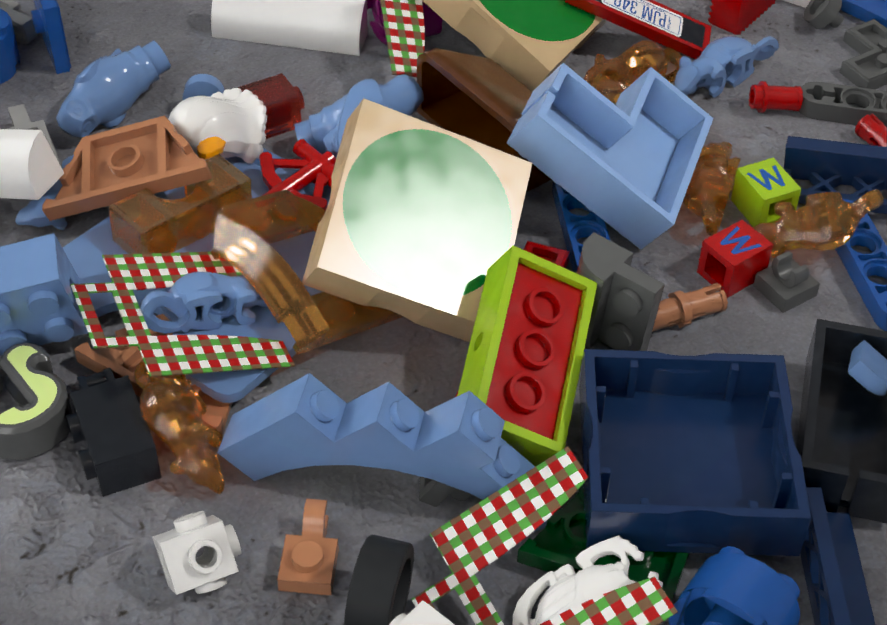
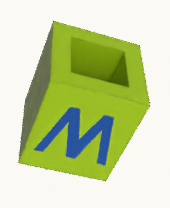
(760, 187)

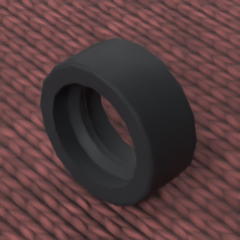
(379, 582)

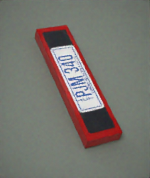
(652, 22)

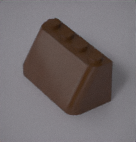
(473, 100)

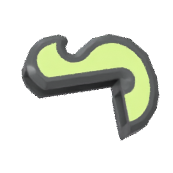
(42, 405)

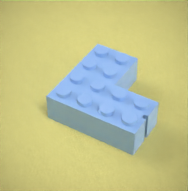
(617, 159)

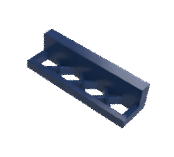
(837, 163)
(833, 568)

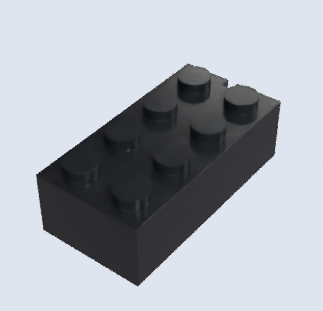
(843, 424)

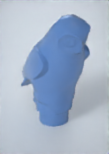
(110, 88)
(327, 127)

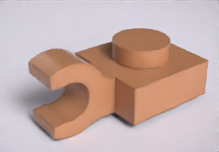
(309, 558)

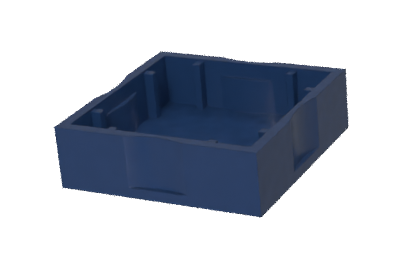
(691, 453)

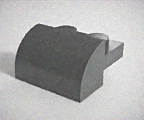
(624, 296)

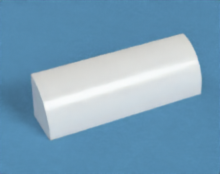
(302, 24)
(26, 164)

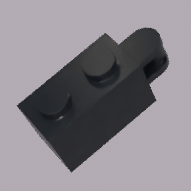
(114, 433)

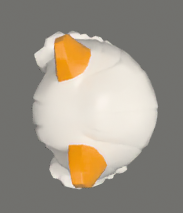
(222, 124)

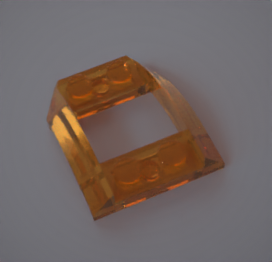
(243, 239)

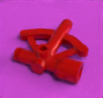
(313, 168)

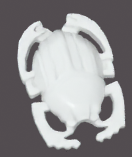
(574, 589)

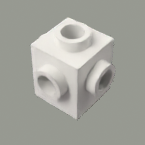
(179, 548)

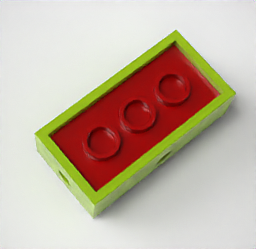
(529, 349)

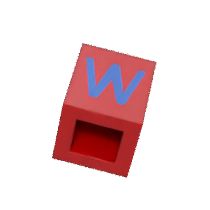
(734, 257)

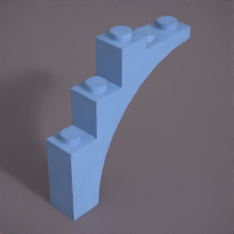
(381, 429)

